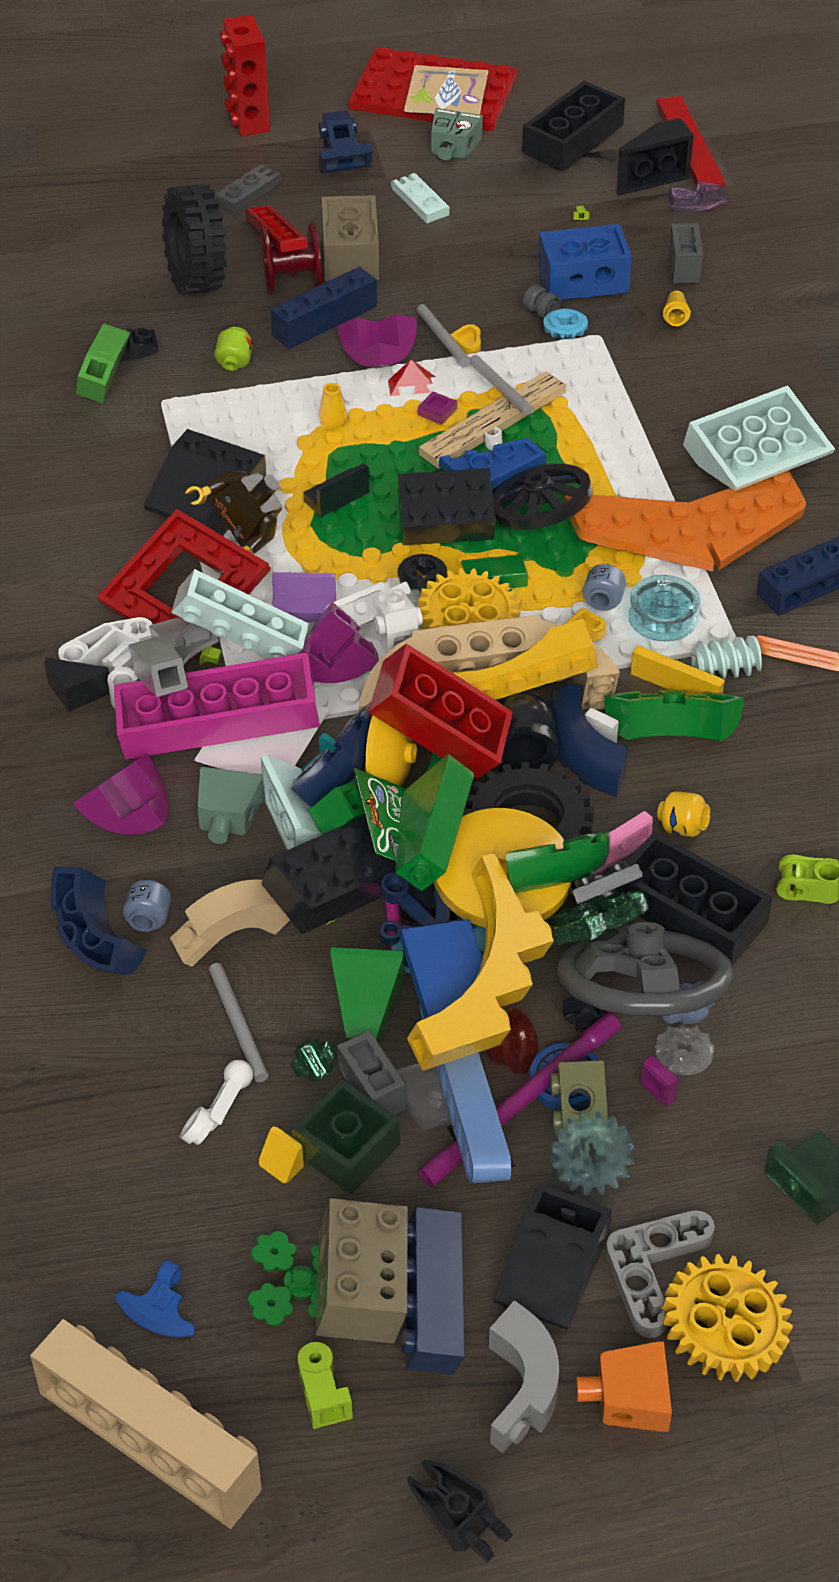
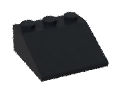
(193, 462)

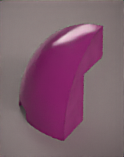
(378, 342)
(337, 648)
(128, 801)

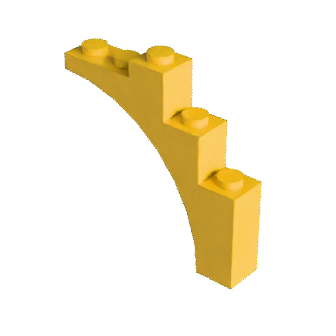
(511, 939)

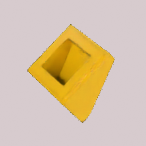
(281, 1155)

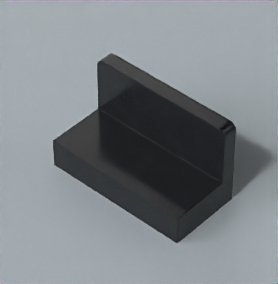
(338, 490)

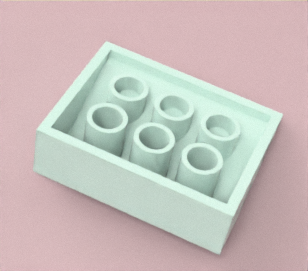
(756, 439)

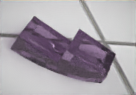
(704, 198)

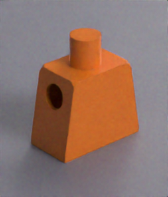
(631, 1388)

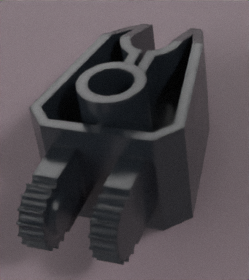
(459, 1509)

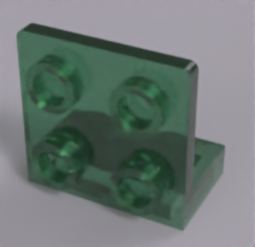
(807, 1174)

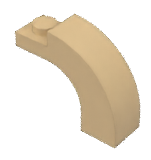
(224, 912)

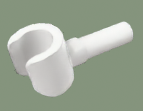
(491, 440)

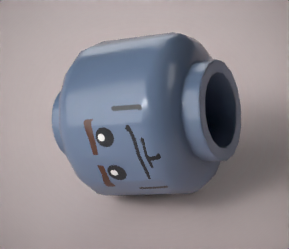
(604, 587)
(147, 905)

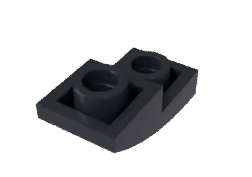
(140, 344)

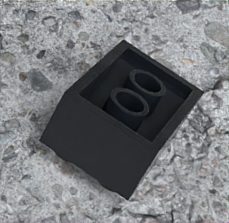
(655, 157)

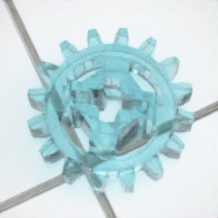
(609, 1149)

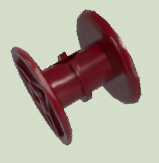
(292, 261)

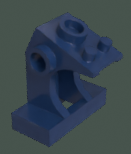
(343, 153)

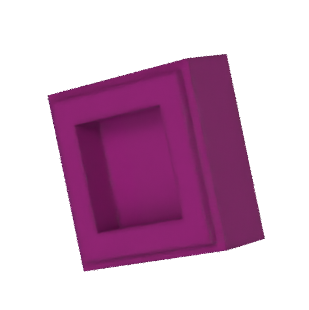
(437, 407)
(659, 1081)

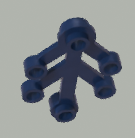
(393, 881)

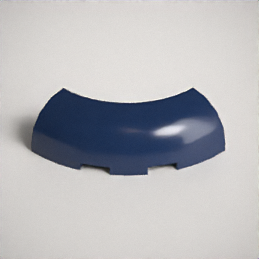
(582, 748)
(336, 768)
(84, 925)

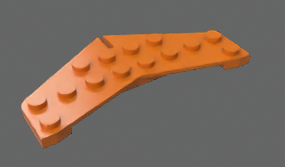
(693, 532)

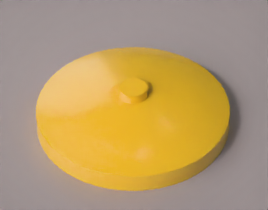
(496, 832)

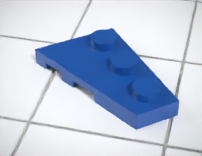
(502, 461)

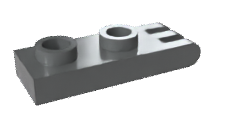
(248, 188)

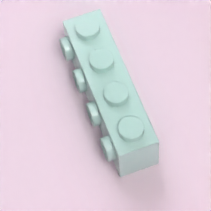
(239, 617)

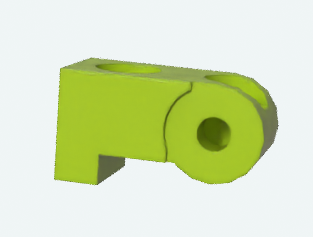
(323, 1400)

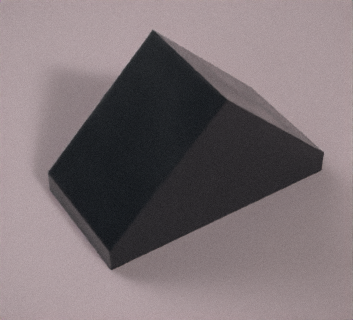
(76, 682)

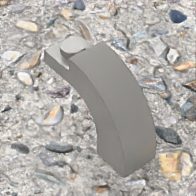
(531, 1351)

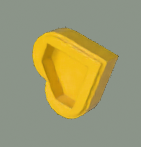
(468, 338)
(595, 625)

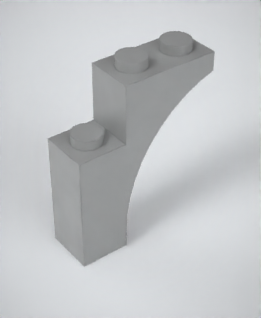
(162, 657)

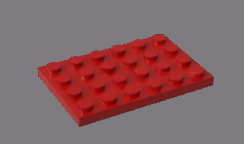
(388, 77)

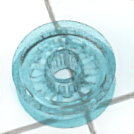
(664, 608)

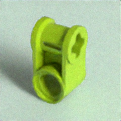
(813, 880)

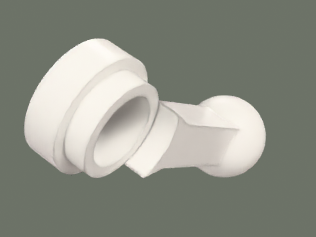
(237, 1076)

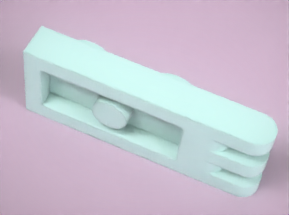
(420, 198)

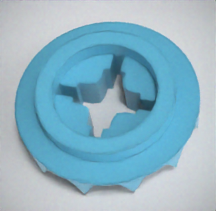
(565, 323)

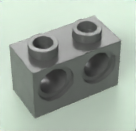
(685, 253)
(371, 1072)

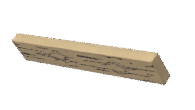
(499, 414)

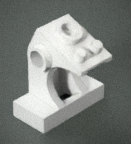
(394, 620)

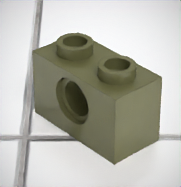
(582, 1078)

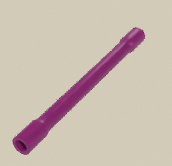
(591, 1039)

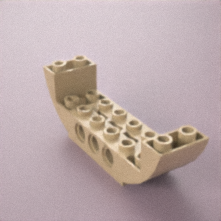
(493, 643)

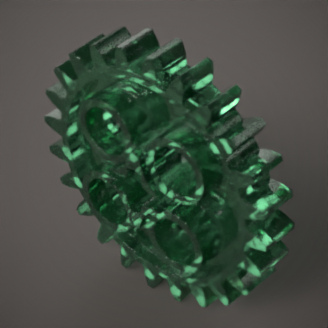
(596, 916)

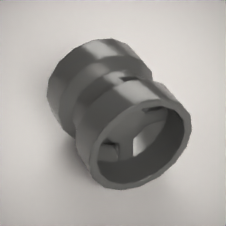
(539, 301)

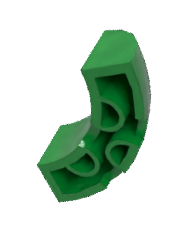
(674, 714)
(549, 867)

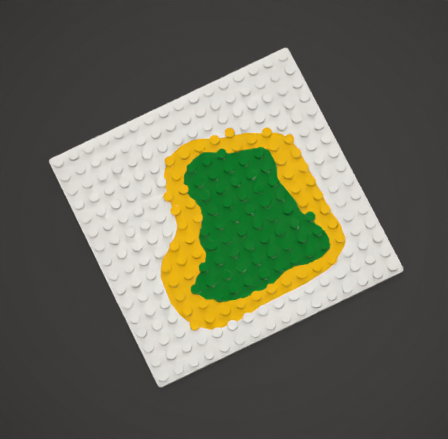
(363, 540)

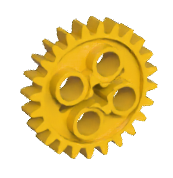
(466, 600)
(715, 1344)

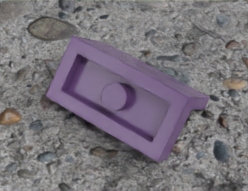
(303, 593)

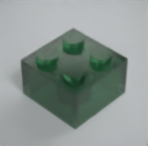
(347, 1136)

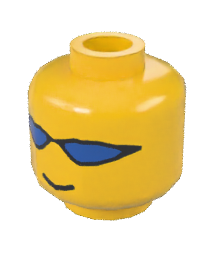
(684, 814)

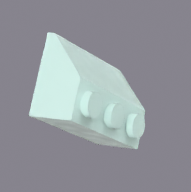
(284, 805)

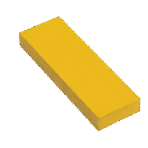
(672, 673)

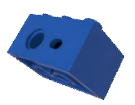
(584, 261)

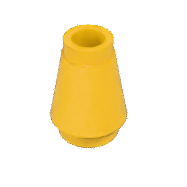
(676, 309)
(332, 406)

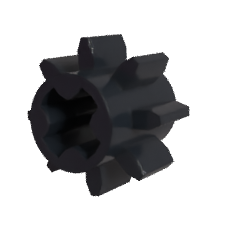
(581, 1013)

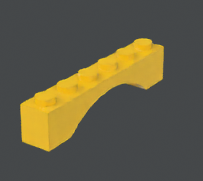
(558, 655)

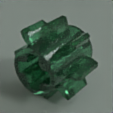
(313, 1059)

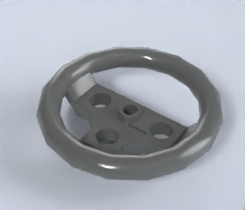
(643, 953)

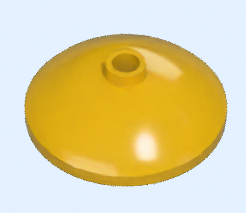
(389, 753)

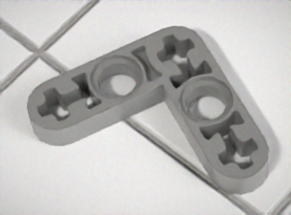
(645, 1253)

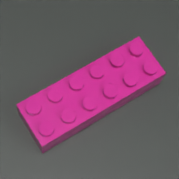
(218, 707)

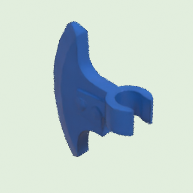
(159, 1307)

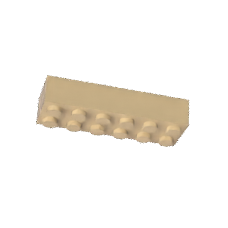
(148, 1422)

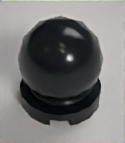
(530, 732)

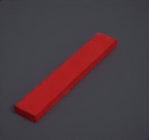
(703, 165)
(281, 232)

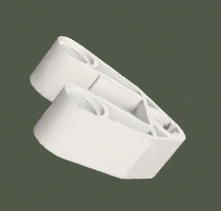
(109, 647)

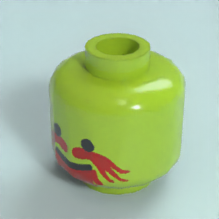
(234, 348)

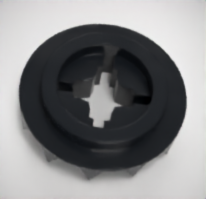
(426, 565)

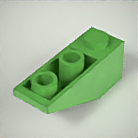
(101, 363)

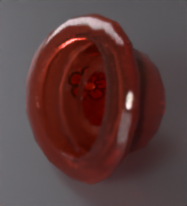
(519, 1045)

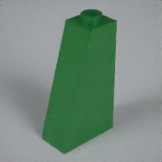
(431, 821)

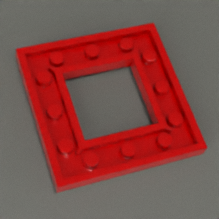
(179, 533)

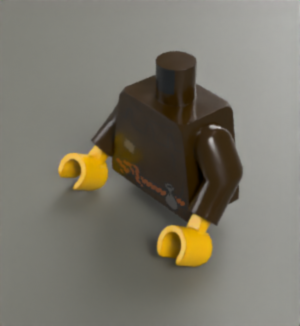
(245, 506)

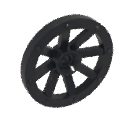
(539, 487)

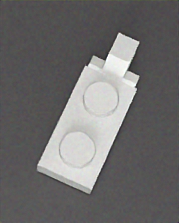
(360, 604)

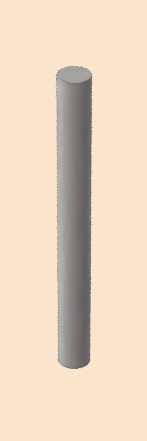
(443, 335)
(501, 385)
(238, 1022)

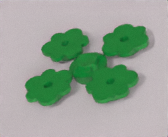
(299, 1280)

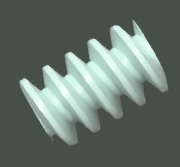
(727, 656)

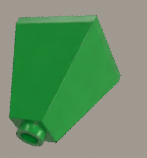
(367, 988)

